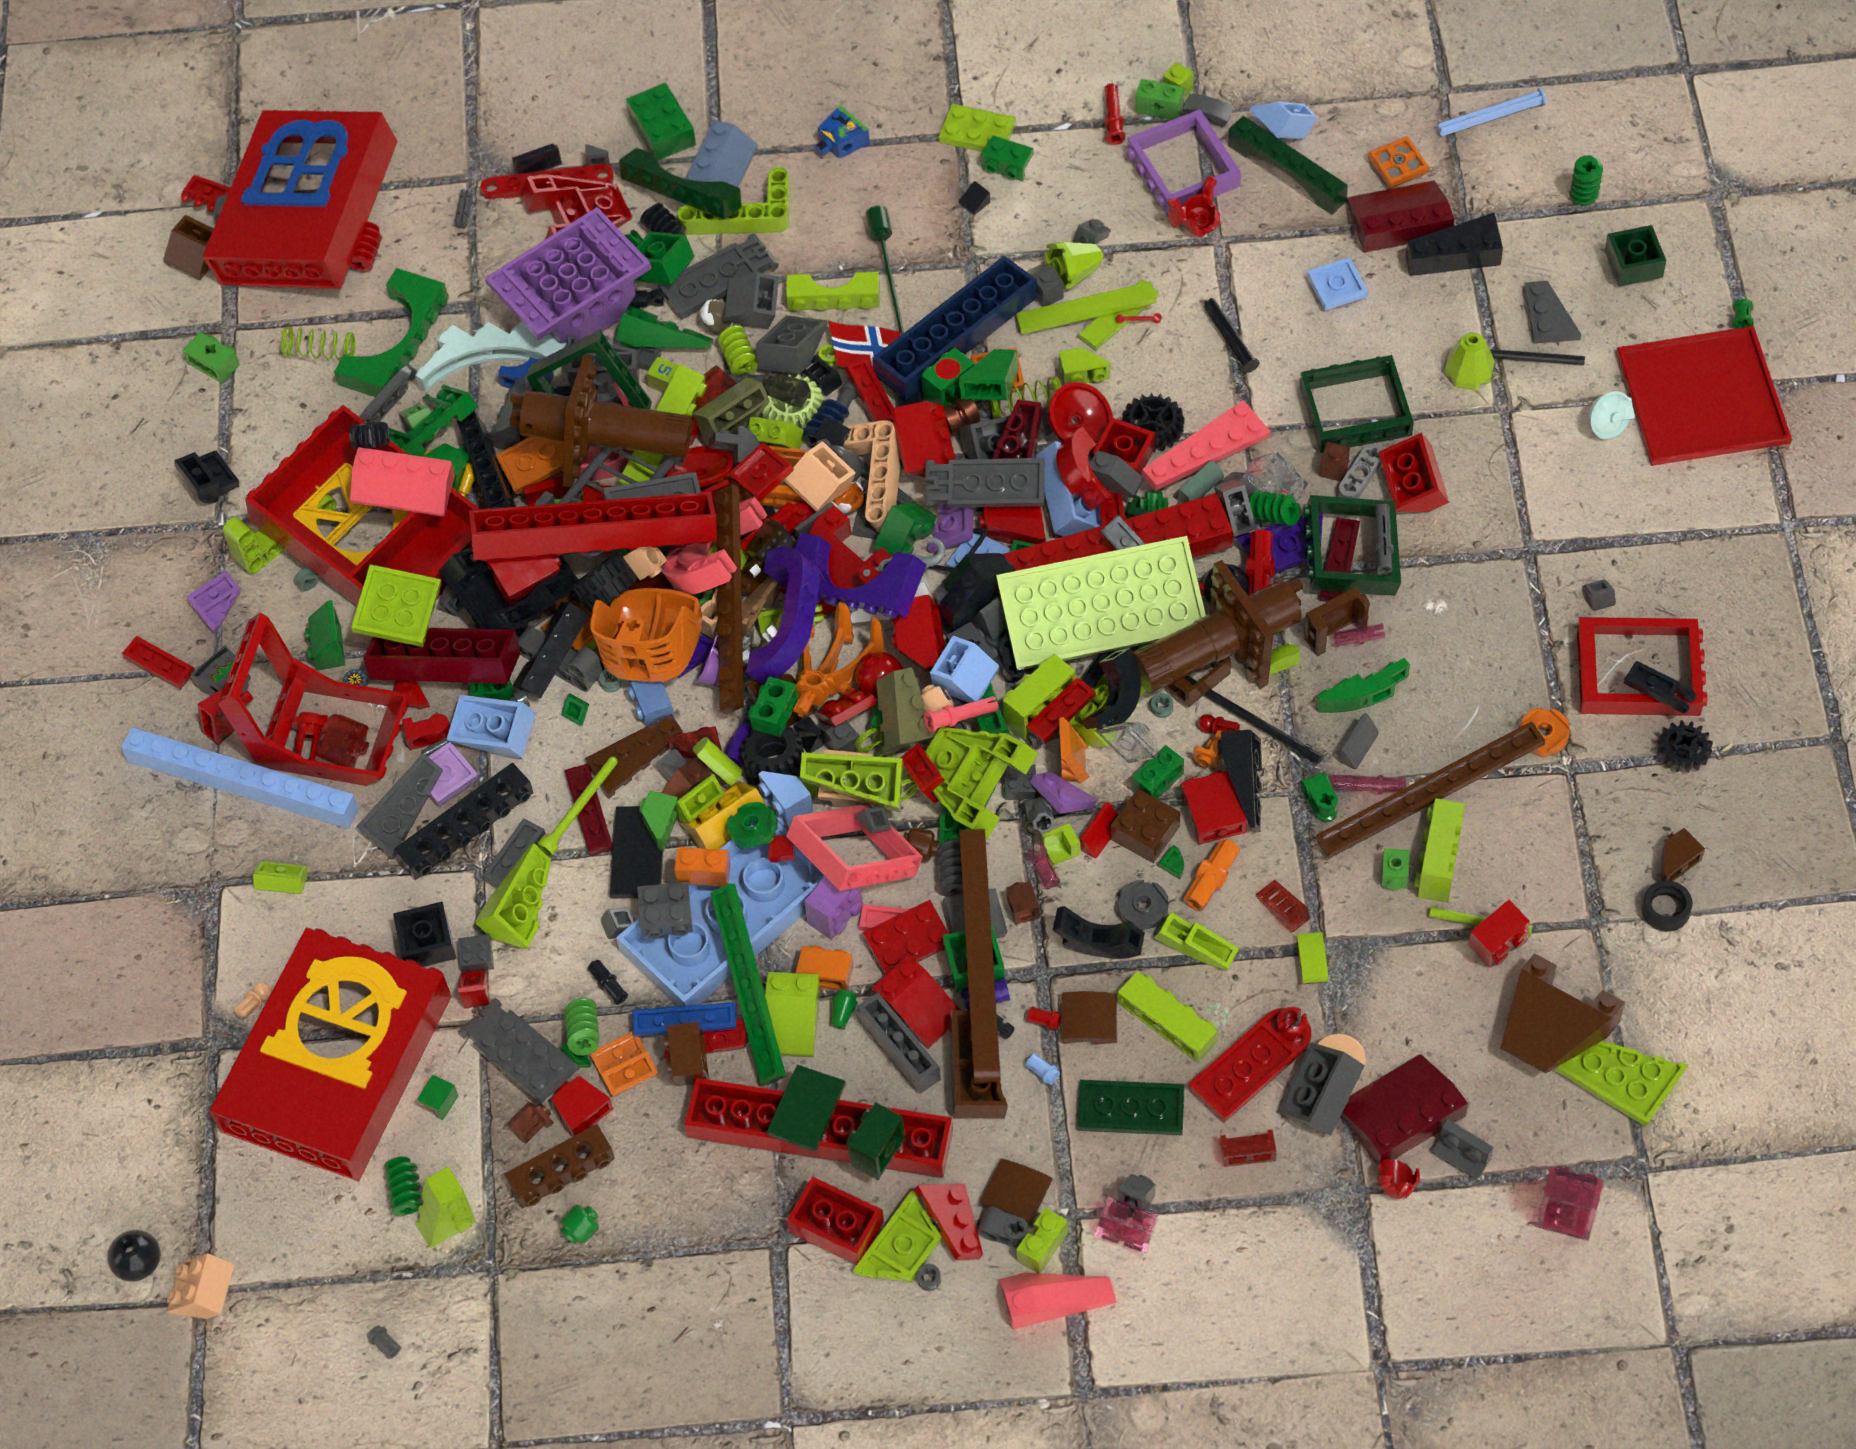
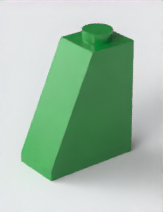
(991, 376)

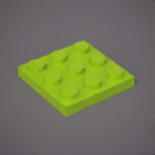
(396, 605)

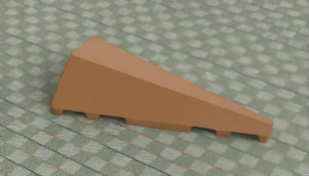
(762, 597)

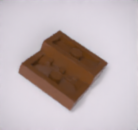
(1089, 1017)
(1016, 1190)

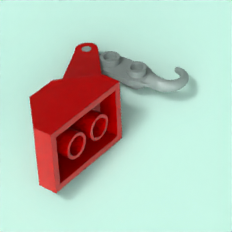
(921, 633)

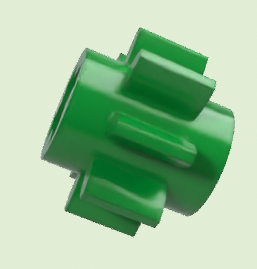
(1153, 501)

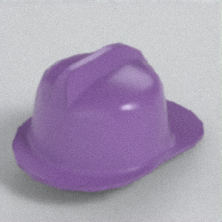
(709, 670)

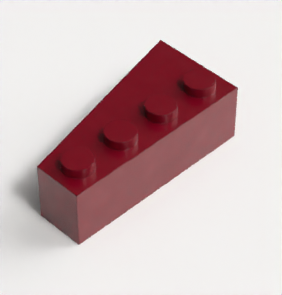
(1021, 432)

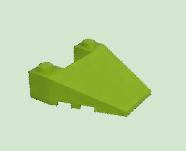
(972, 769)

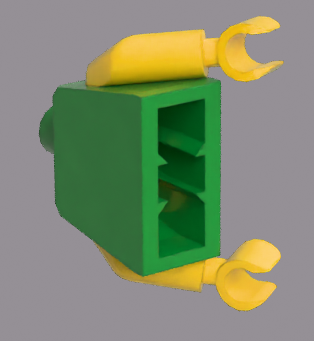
(461, 464)

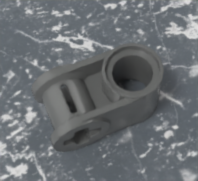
(1000, 1226)

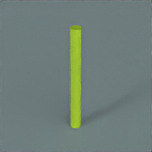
(1459, 917)

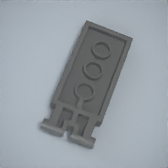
(710, 276)
(986, 483)
(519, 1051)

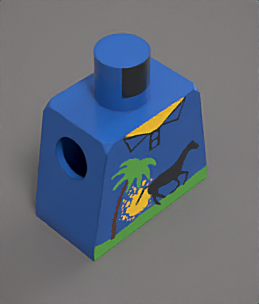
(841, 134)

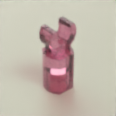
(1044, 868)

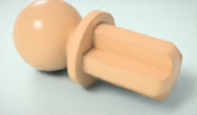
(253, 1000)

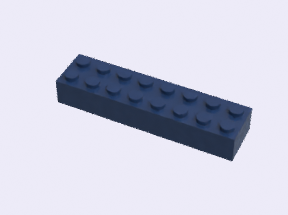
(957, 323)

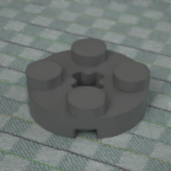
(1129, 904)

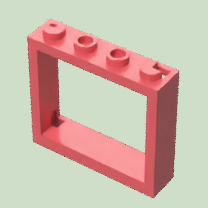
(806, 834)

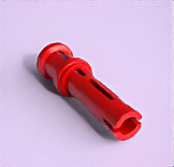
(1114, 121)

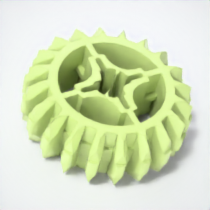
(793, 414)

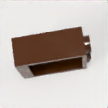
(1191, 693)

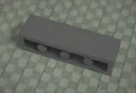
(899, 1043)

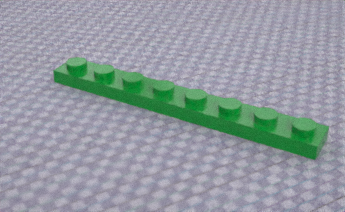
(748, 984)

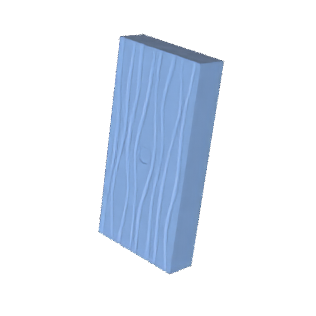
(696, 964)

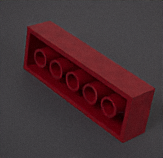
(446, 657)

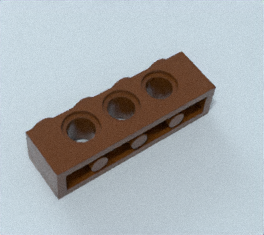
(566, 1153)

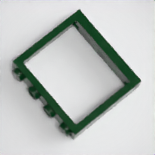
(607, 355)
(1363, 433)
(1338, 581)

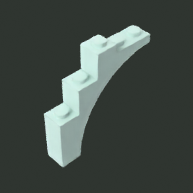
(489, 344)

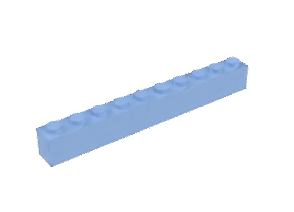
(240, 778)

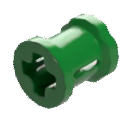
(1742, 313)

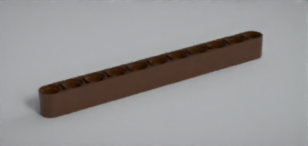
(980, 956)

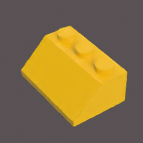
(710, 827)

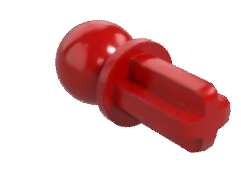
(1209, 724)

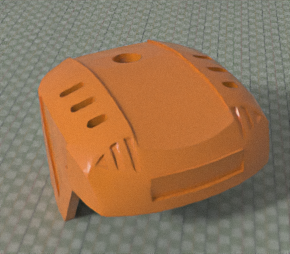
(657, 630)

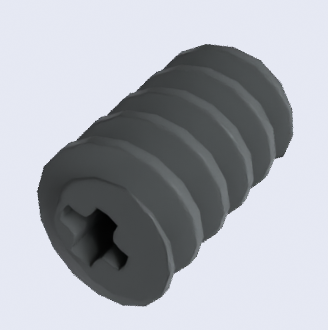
(950, 868)

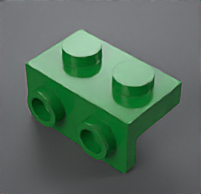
(1006, 158)

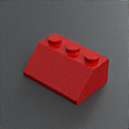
(922, 436)
(1413, 475)

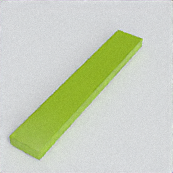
(1086, 307)

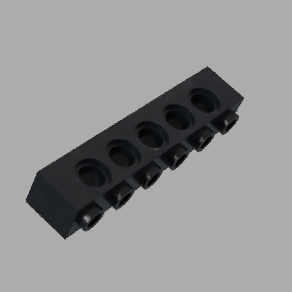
(467, 809)

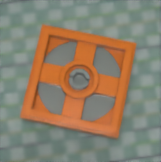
(1398, 162)

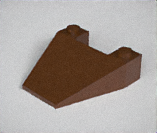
(1551, 1025)

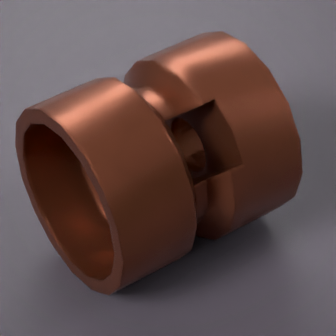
(962, 413)

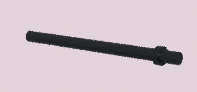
(1304, 750)

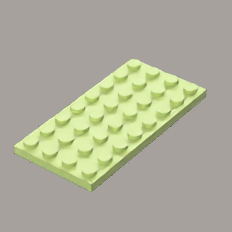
(1100, 602)

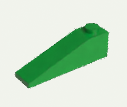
(644, 330)

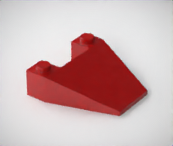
(573, 198)
(843, 562)

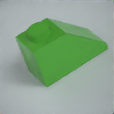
(415, 415)
(659, 816)

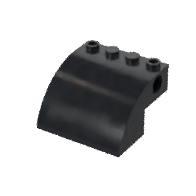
(484, 602)

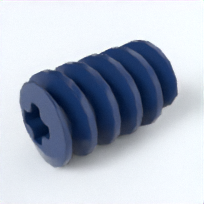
(828, 408)

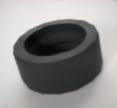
(1662, 922)

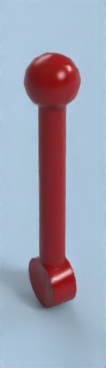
(1156, 318)

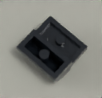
(206, 475)

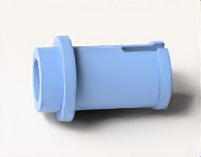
(1047, 1072)

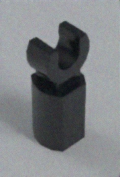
(643, 298)

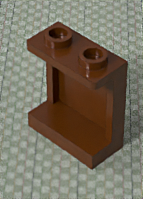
(1333, 616)

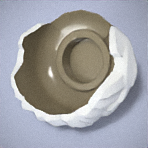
(713, 316)

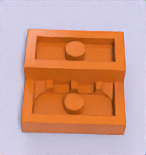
(623, 1064)

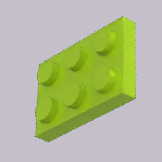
(974, 127)

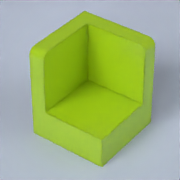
(1061, 844)

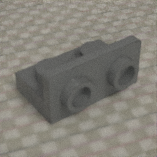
(1463, 1149)

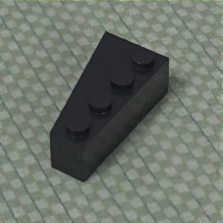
(1456, 248)

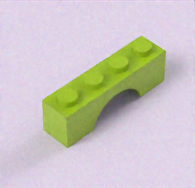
(859, 292)

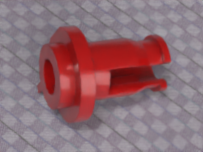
(309, 728)

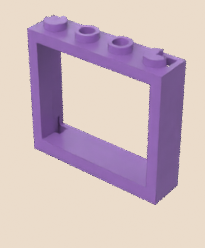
(1194, 121)

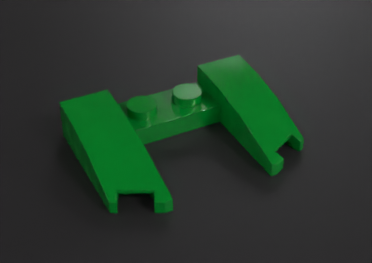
(447, 404)

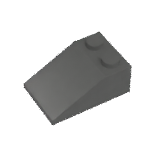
(790, 345)

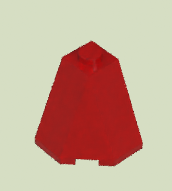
(522, 574)

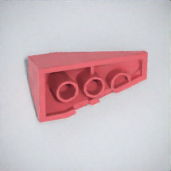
(1045, 1297)

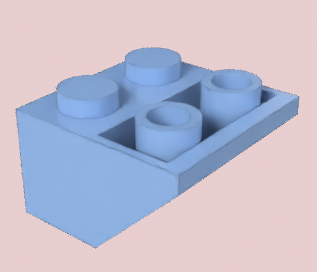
(1285, 119)
(964, 670)
(785, 796)

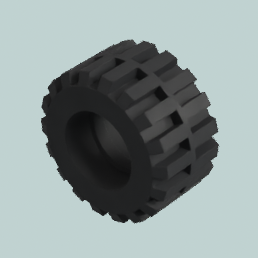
(604, 582)
(761, 746)

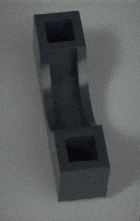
(542, 667)

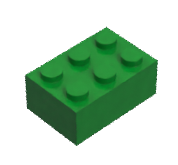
(661, 121)

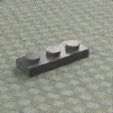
(512, 851)

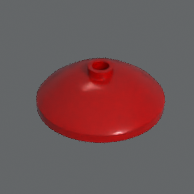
(1084, 406)
(709, 464)

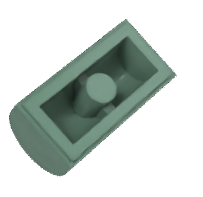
(1201, 483)

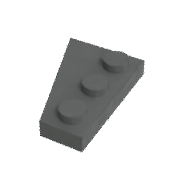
(1548, 315)

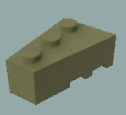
(732, 408)
(901, 711)

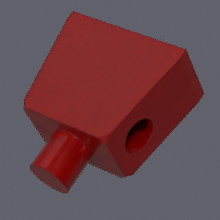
(580, 1105)

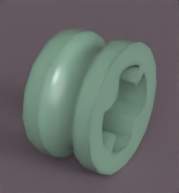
(306, 579)
(609, 687)
(1162, 698)

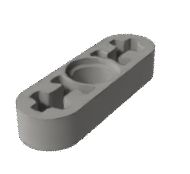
(1360, 464)

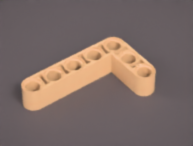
(882, 442)

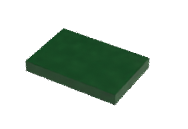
(806, 1108)

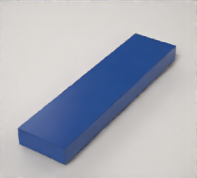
(709, 1016)

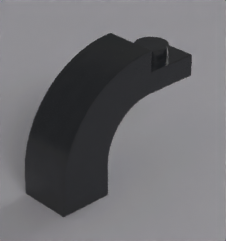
(1124, 690)
(1098, 940)

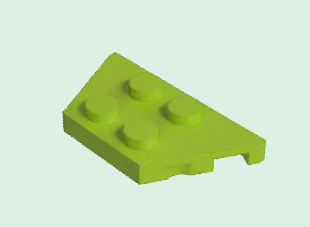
(901, 1245)

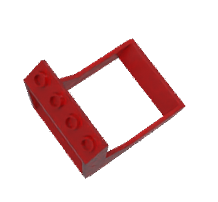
(299, 678)

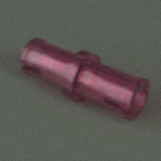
(1359, 634)

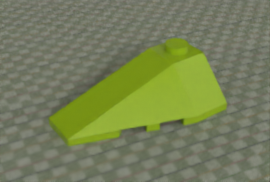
(514, 906)

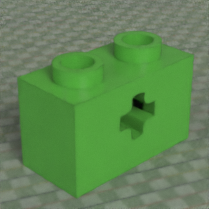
(1159, 99)
(211, 357)

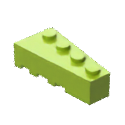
(859, 777)
(1441, 850)

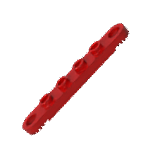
(512, 185)

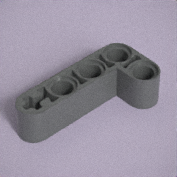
(577, 669)

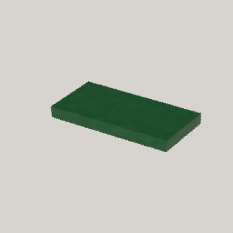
(1131, 1107)

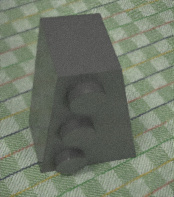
(628, 356)

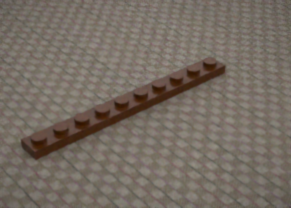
(730, 603)
(1423, 792)

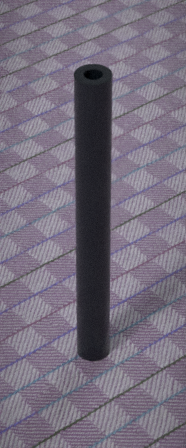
(1538, 357)

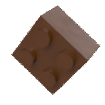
(1145, 825)
(687, 1053)

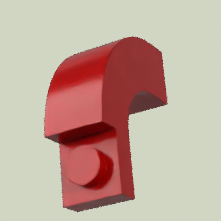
(1076, 471)

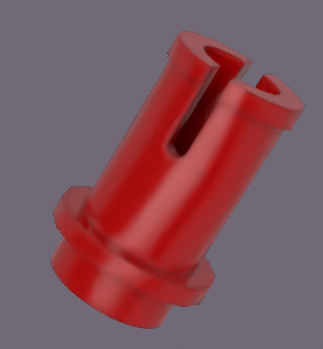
(1045, 1018)

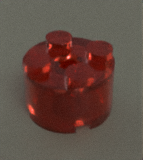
(342, 741)

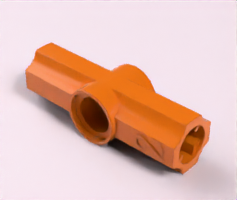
(1212, 874)

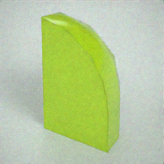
(1284, 657)

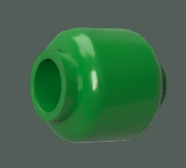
(579, 1224)

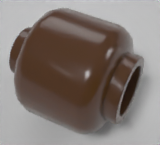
(923, 842)

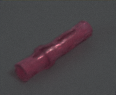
(1367, 783)

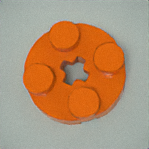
(1558, 727)

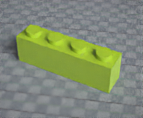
(1168, 1016)

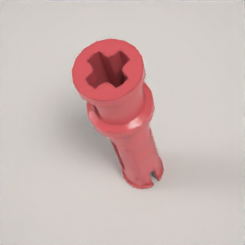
(951, 715)

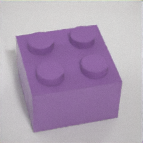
(831, 909)

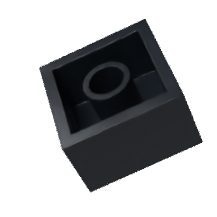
(425, 934)

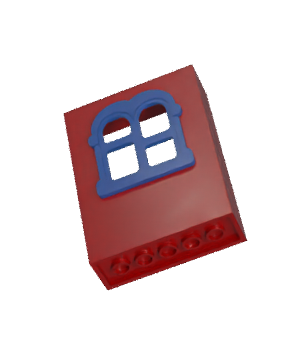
(300, 236)

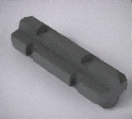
(463, 208)

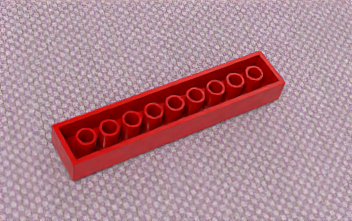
(1199, 520)
(592, 526)
(743, 1114)

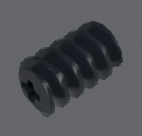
(661, 220)

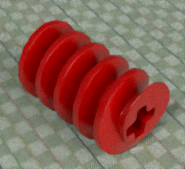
(367, 248)

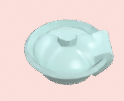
(1611, 414)

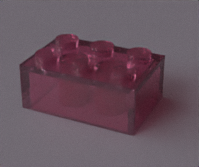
(1569, 1203)

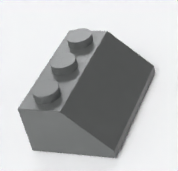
(503, 433)
(1321, 1088)

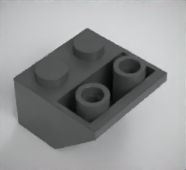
(752, 299)

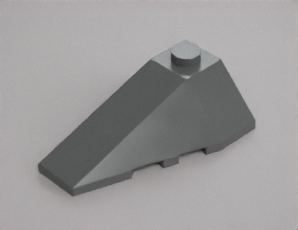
(981, 438)

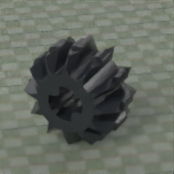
(369, 435)

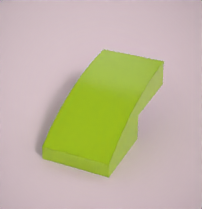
(1312, 957)

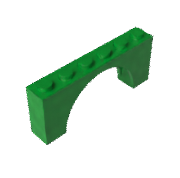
(424, 301)

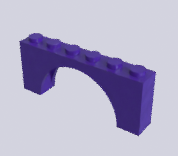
(887, 593)

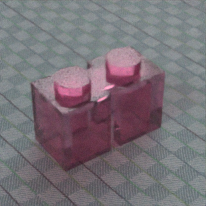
(1113, 1225)

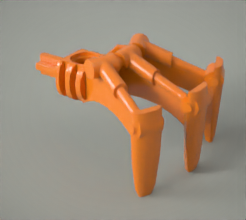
(818, 684)

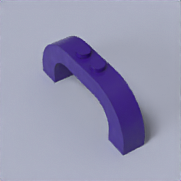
(798, 613)

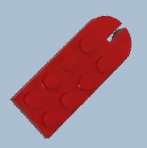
(1252, 1061)

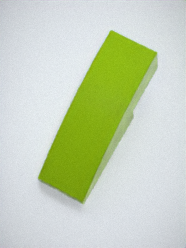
(1196, 942)

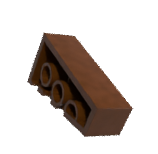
(968, 1098)

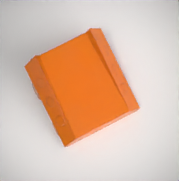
(1072, 753)

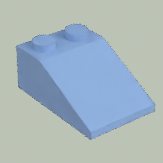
(492, 725)

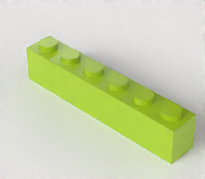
(678, 398)

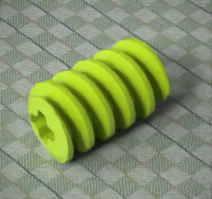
(737, 350)

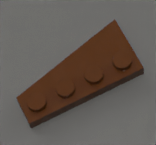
(633, 753)

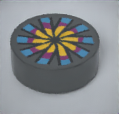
(356, 677)

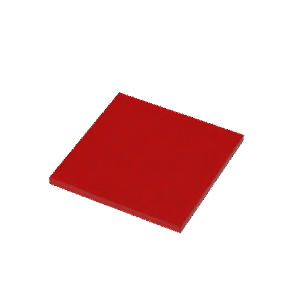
(1703, 395)

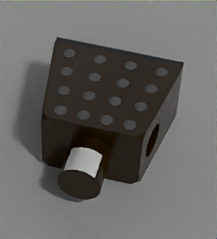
(767, 538)

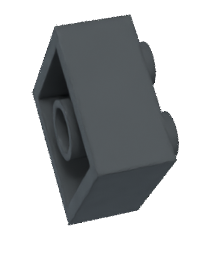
(1018, 784)
(476, 953)

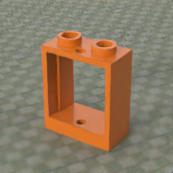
(783, 494)

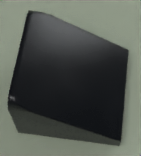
(975, 198)
(832, 431)

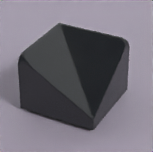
(810, 734)

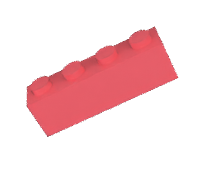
(401, 481)

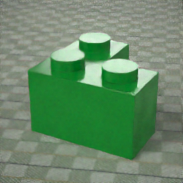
(903, 527)

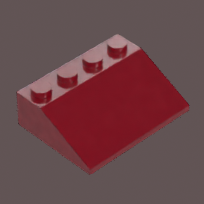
(1399, 215)
(1403, 1109)

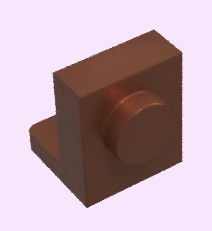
(530, 1121)

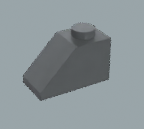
(1048, 284)
(1116, 474)
(839, 737)
(1137, 1192)

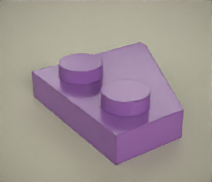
(215, 600)

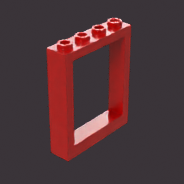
(1635, 704)

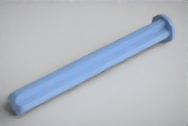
(1492, 112)

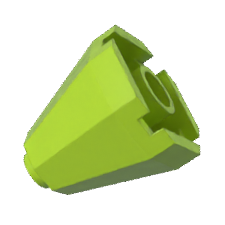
(1073, 261)
(1470, 362)

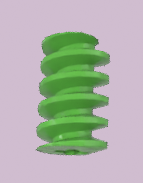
(582, 1026)

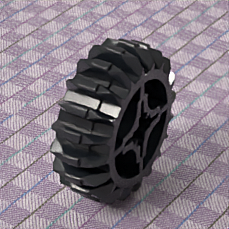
(1154, 413)

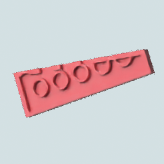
(1217, 440)

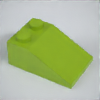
(794, 1011)

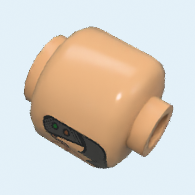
(936, 698)

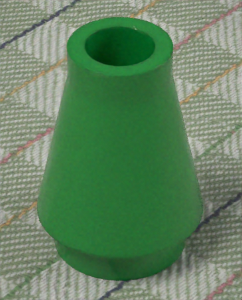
(843, 1007)

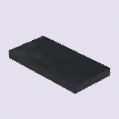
(635, 855)

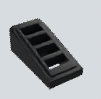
(828, 382)

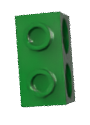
(778, 707)
(1159, 773)

